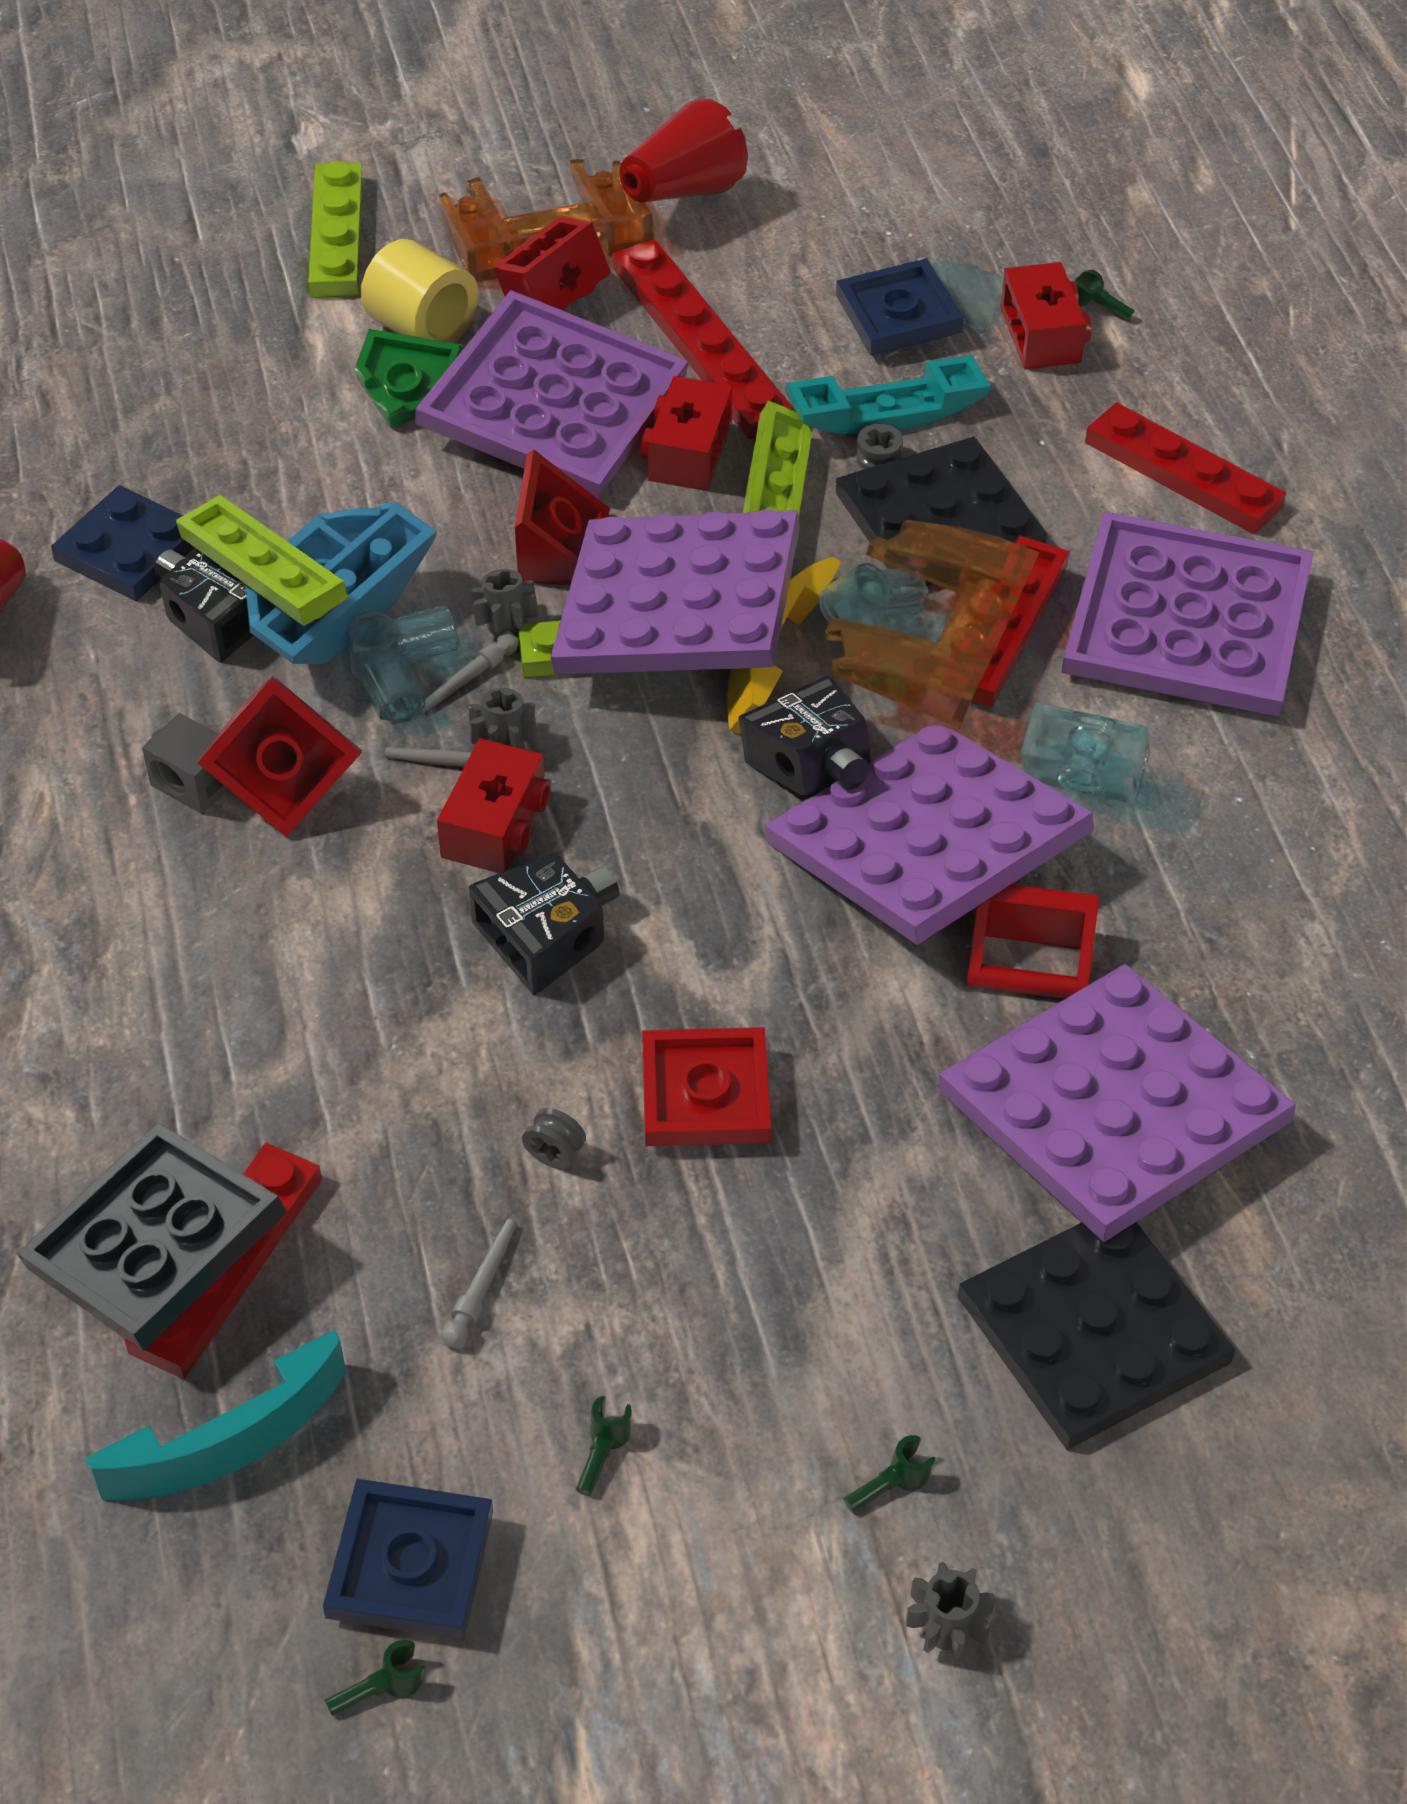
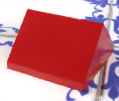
(551, 522)
(278, 755)

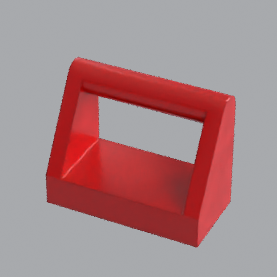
(1040, 918)

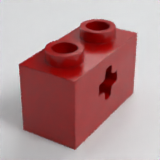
(555, 264)
(1044, 315)
(688, 433)
(493, 806)

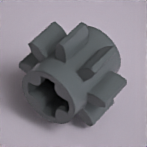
(504, 601)
(503, 718)
(962, 1623)

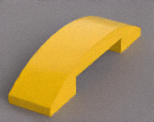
(752, 686)

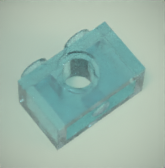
(1086, 752)

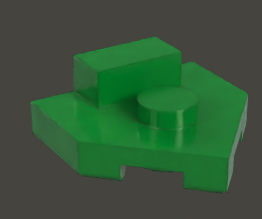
(401, 371)

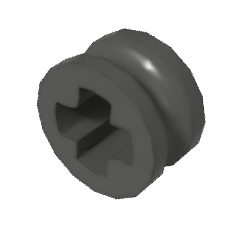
(878, 445)
(554, 1138)

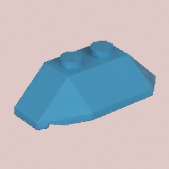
(372, 554)

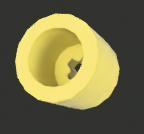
(419, 292)

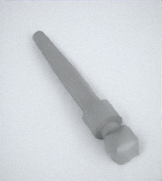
(486, 659)
(431, 756)
(469, 1305)

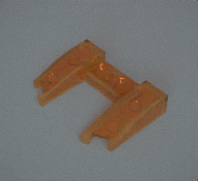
(486, 238)
(945, 674)

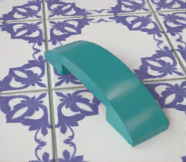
(944, 390)
(145, 1470)

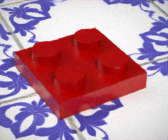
(706, 1086)

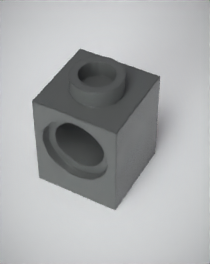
(173, 766)

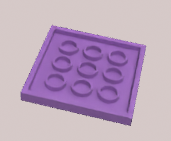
(551, 388)
(678, 593)
(1189, 613)
(929, 831)
(1116, 1100)

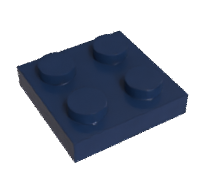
(899, 306)
(121, 542)
(409, 1559)

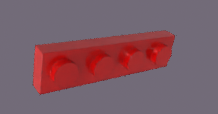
(1185, 468)
(1039, 589)
(188, 1337)

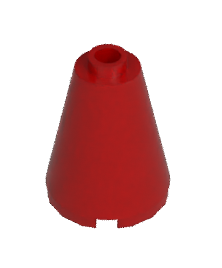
(687, 156)

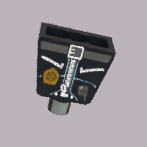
(204, 602)
(808, 739)
(542, 917)

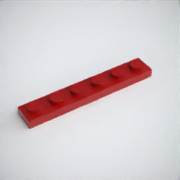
(696, 331)

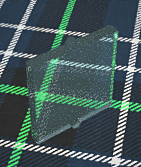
(973, 292)

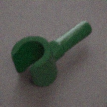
(1090, 287)
(605, 1436)
(899, 1473)
(386, 1679)

